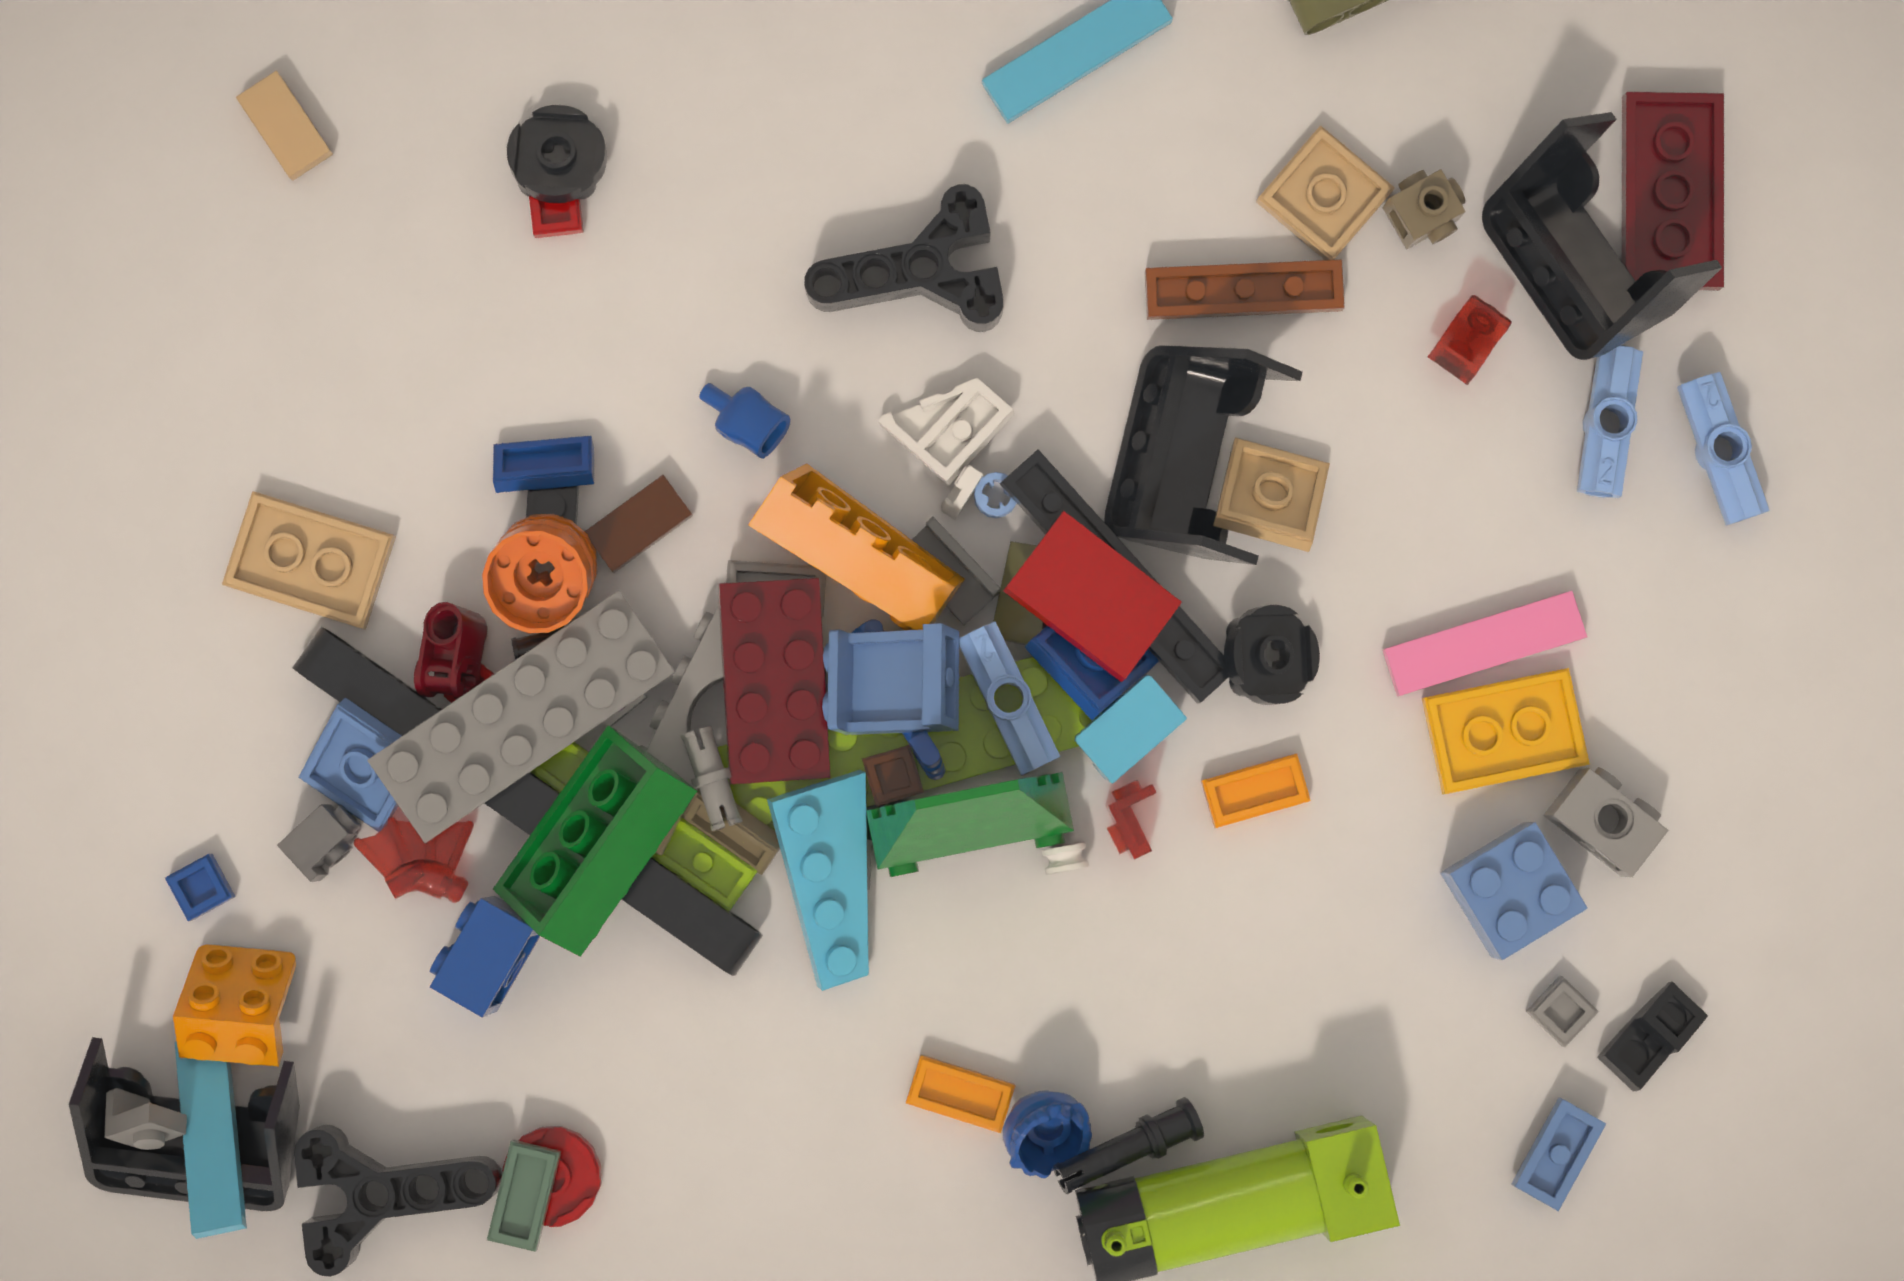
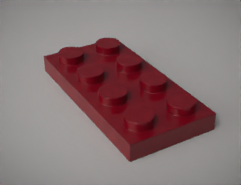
(1673, 182)
(773, 680)

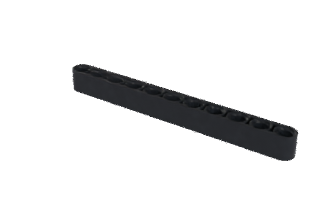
(656, 891)

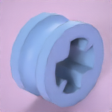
(981, 500)

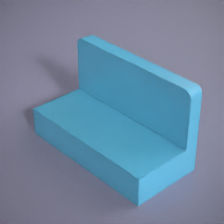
(1129, 728)

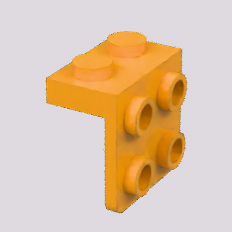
(234, 1005)

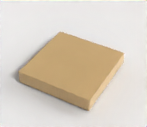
(1325, 194)
(1271, 494)

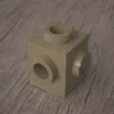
(1417, 222)

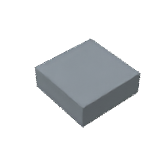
(1562, 1011)

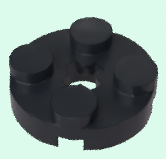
(561, 181)
(1245, 659)

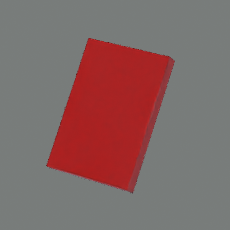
(1092, 596)

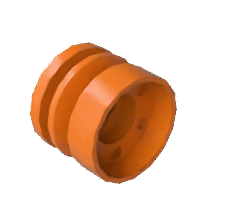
(546, 599)

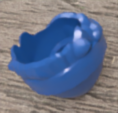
(1045, 1131)

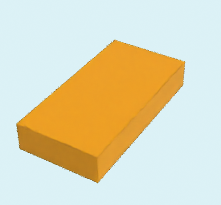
(1255, 790)
(960, 1093)

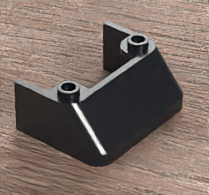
(1564, 257)
(1176, 442)
(264, 1137)

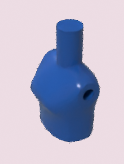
(747, 419)

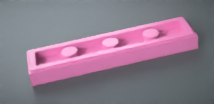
(1484, 643)

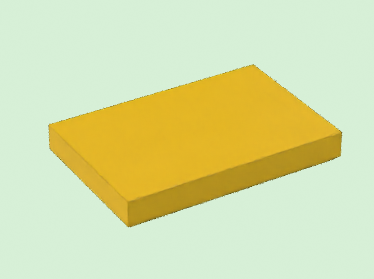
(1505, 731)

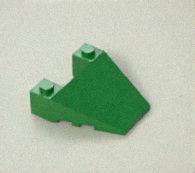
(970, 821)

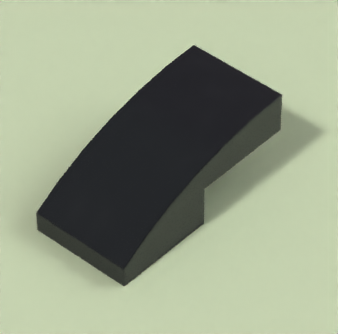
(1652, 1036)

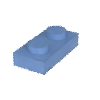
(1558, 1154)

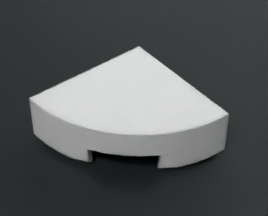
(961, 492)

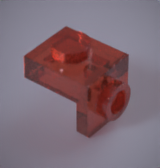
(1469, 339)
(1126, 830)

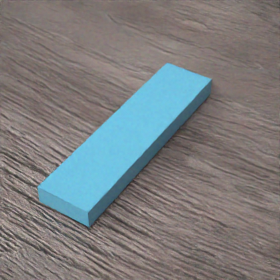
(1073, 54)
(211, 1147)

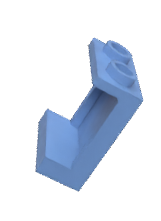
(892, 681)

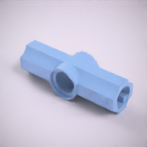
(1711, 417)
(1606, 452)
(992, 668)

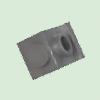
(320, 840)

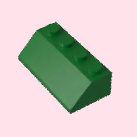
(594, 841)

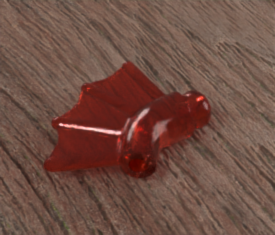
(416, 865)

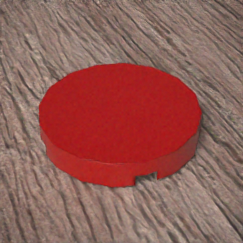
(576, 1176)

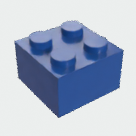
(485, 956)

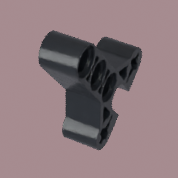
(937, 241)
(352, 1173)

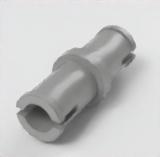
(711, 778)

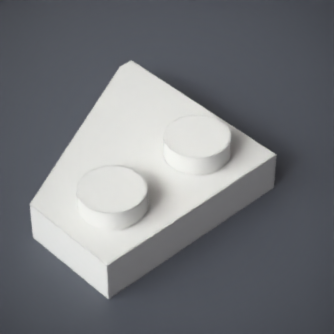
(950, 427)

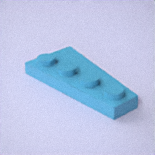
(826, 865)

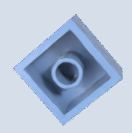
(1513, 890)

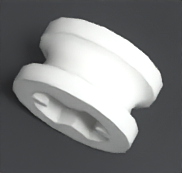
(1065, 858)

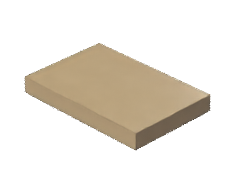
(309, 560)

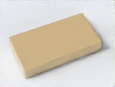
(284, 125)

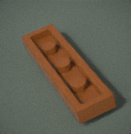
(1244, 289)

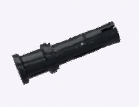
(1149, 1138)

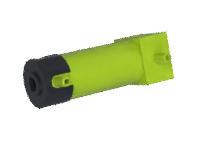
(1318, 1184)

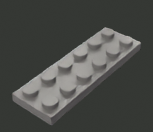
(521, 716)

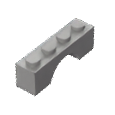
(693, 680)

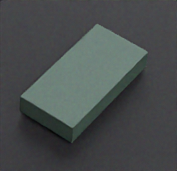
(524, 1195)

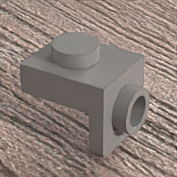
(139, 1122)

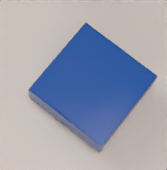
(200, 887)

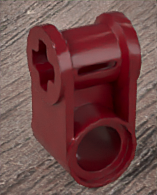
(450, 654)

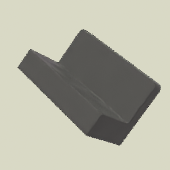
(977, 587)

